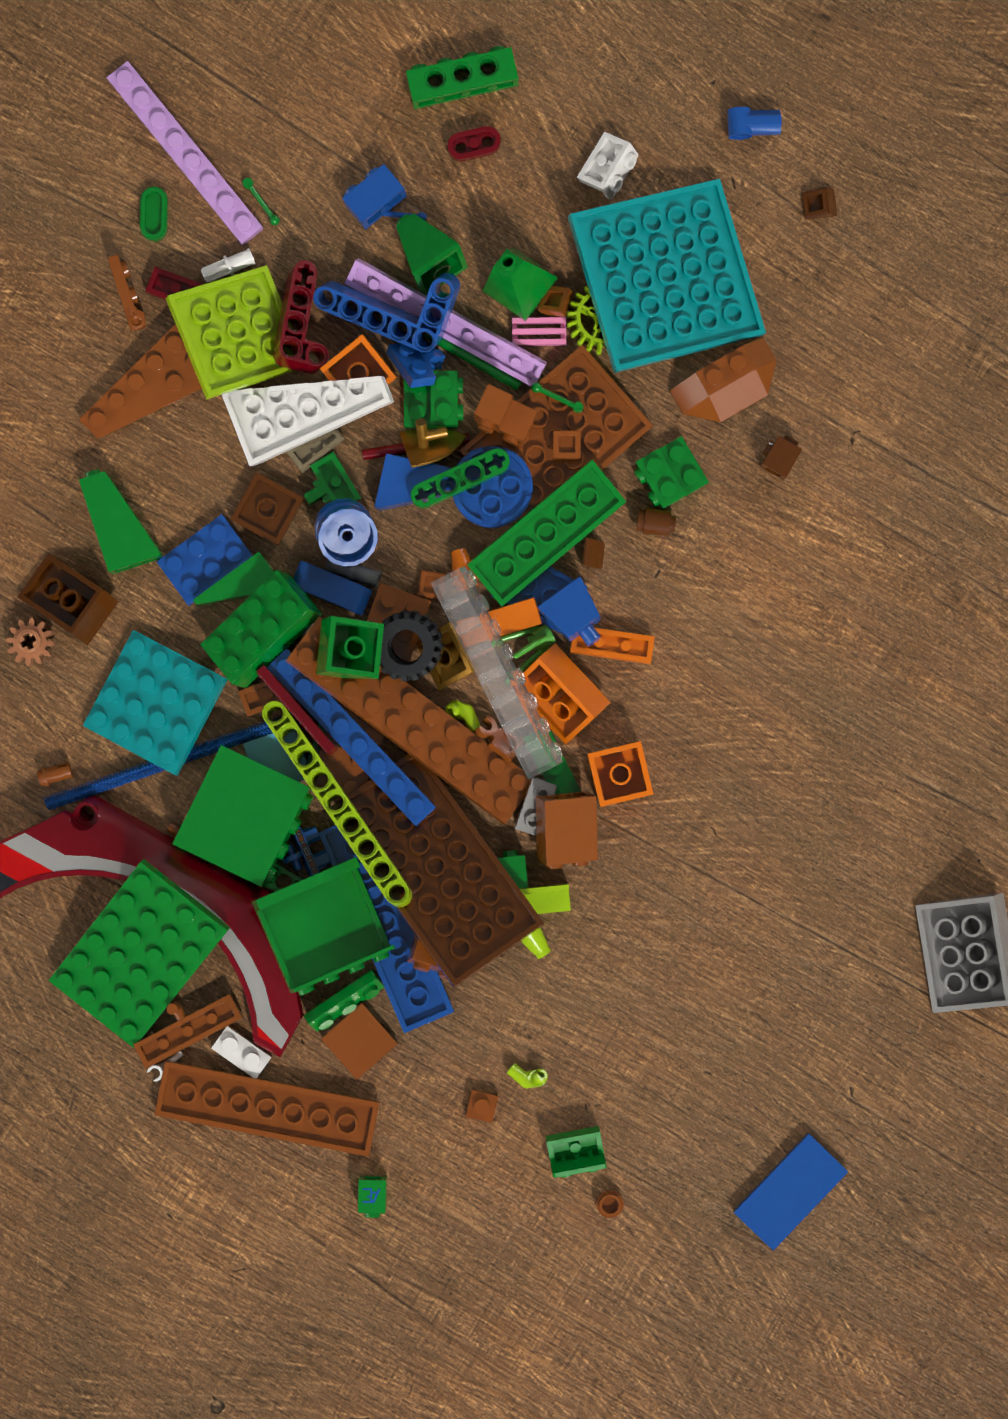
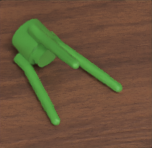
(539, 639)

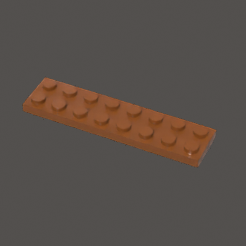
(385, 603)
(267, 1108)

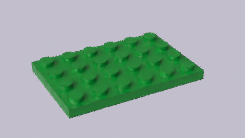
(139, 953)

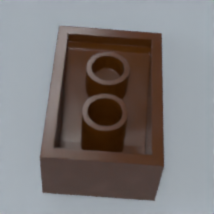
(68, 599)

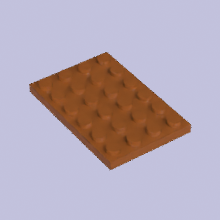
(606, 423)

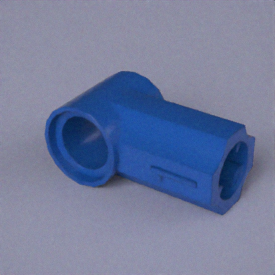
(745, 123)

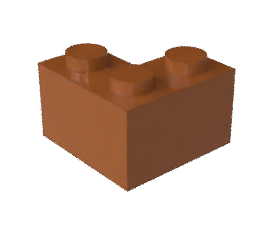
(504, 415)

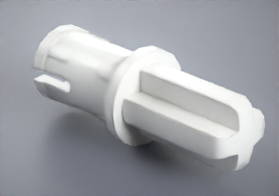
(227, 266)

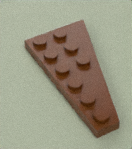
(150, 384)

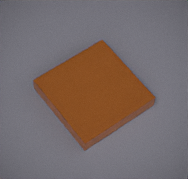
(359, 1041)

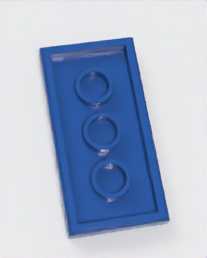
(790, 1191)

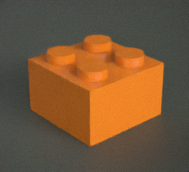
(358, 361)
(619, 774)

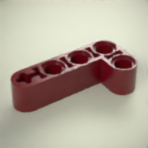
(300, 316)

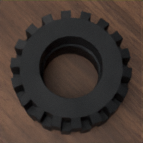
(431, 645)

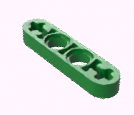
(458, 475)

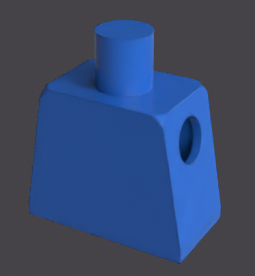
(573, 612)

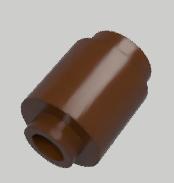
(655, 522)

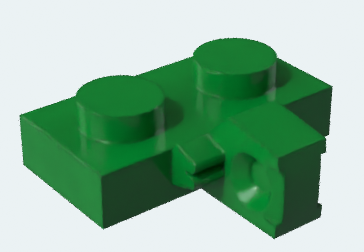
(331, 482)

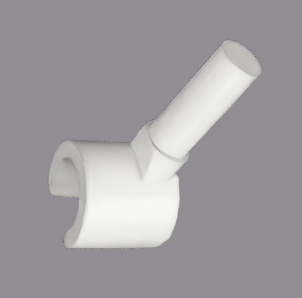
(160, 1066)

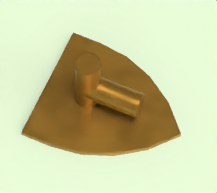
(429, 444)

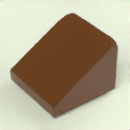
(819, 203)
(593, 554)

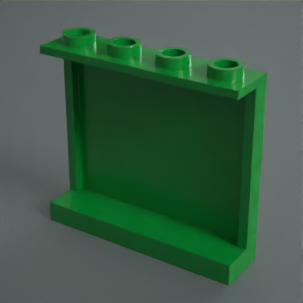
(243, 817)
(322, 927)

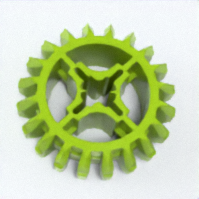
(593, 339)

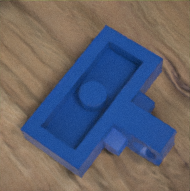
(414, 365)

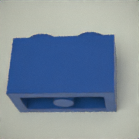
(374, 196)

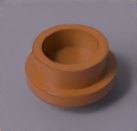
(609, 1204)

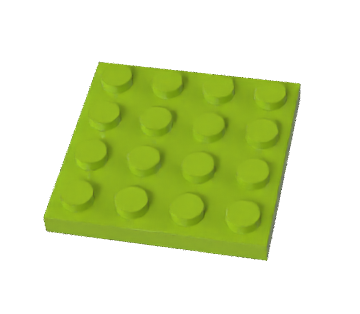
(231, 330)

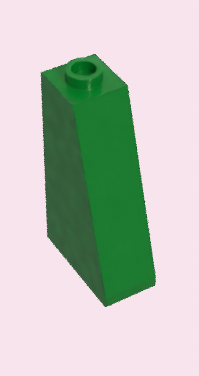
(118, 529)

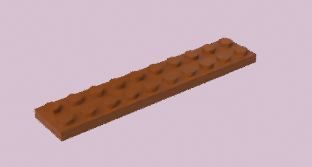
(422, 732)

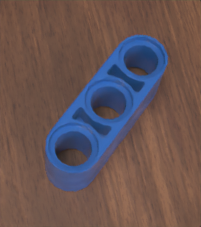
(332, 588)

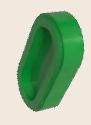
(154, 214)

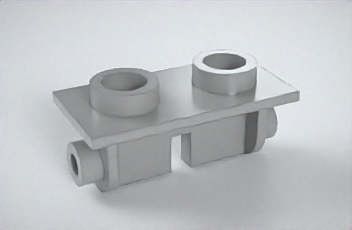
(527, 817)

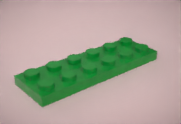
(546, 532)

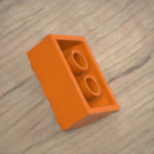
(563, 693)

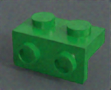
(576, 1152)

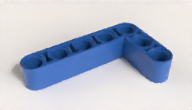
(392, 314)

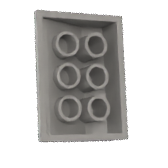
(965, 952)

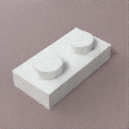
(241, 1052)

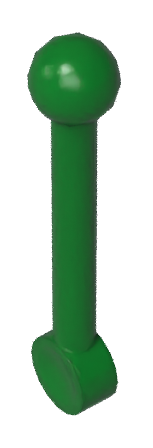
(248, 184)
(577, 407)

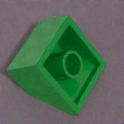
(349, 648)

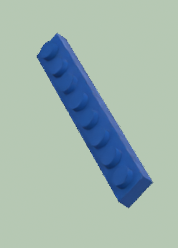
(354, 741)

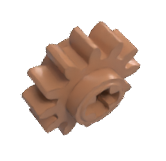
(21, 638)

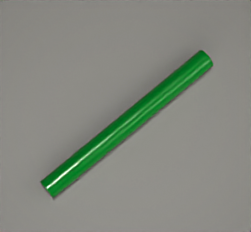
(484, 366)

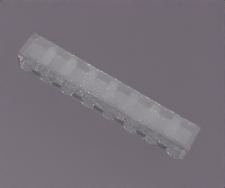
(497, 672)

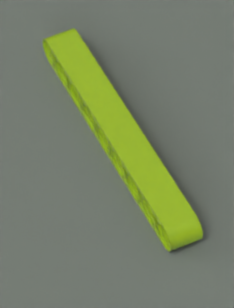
(327, 794)

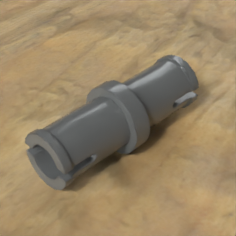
(357, 572)

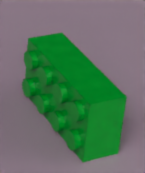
(261, 629)

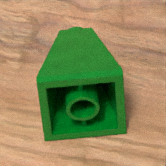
(428, 251)
(518, 283)

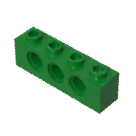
(451, 89)

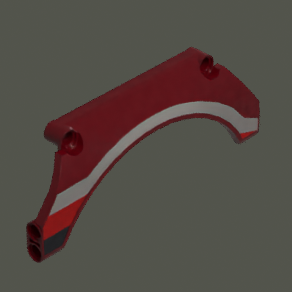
(112, 847)

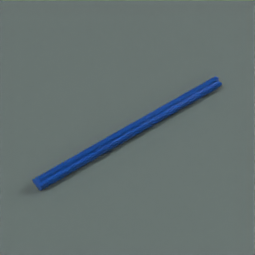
(150, 768)

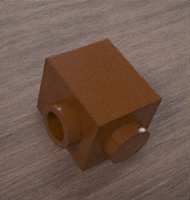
(780, 456)

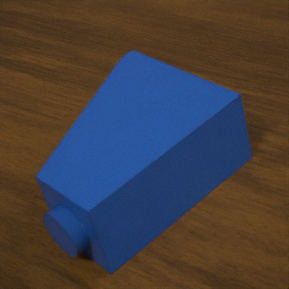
(399, 479)

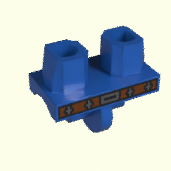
(312, 863)

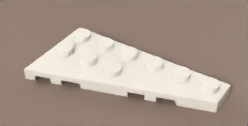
(289, 415)

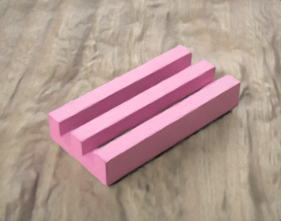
(539, 331)

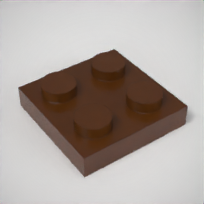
(267, 509)

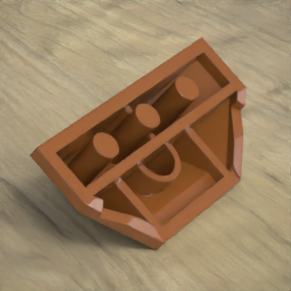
(728, 383)

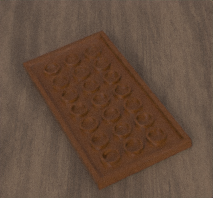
(461, 894)

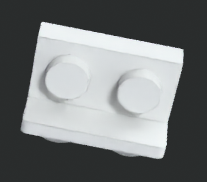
(608, 165)

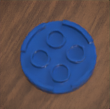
(498, 499)

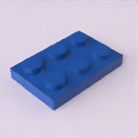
(204, 559)

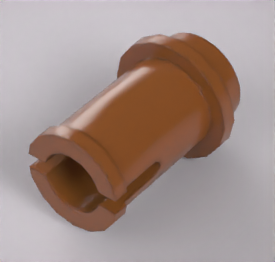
(54, 774)

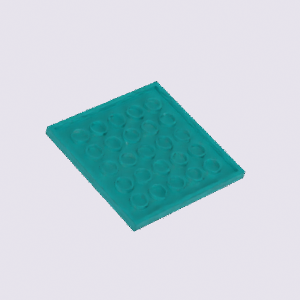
(666, 275)

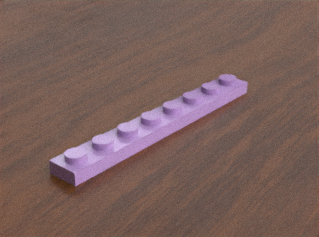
(185, 153)
(459, 329)

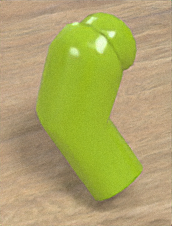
(464, 712)
(528, 1079)

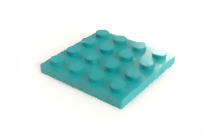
(155, 702)

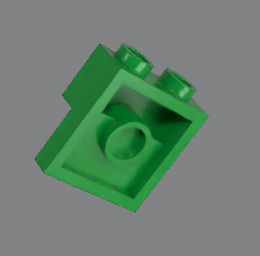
(435, 402)
(670, 473)

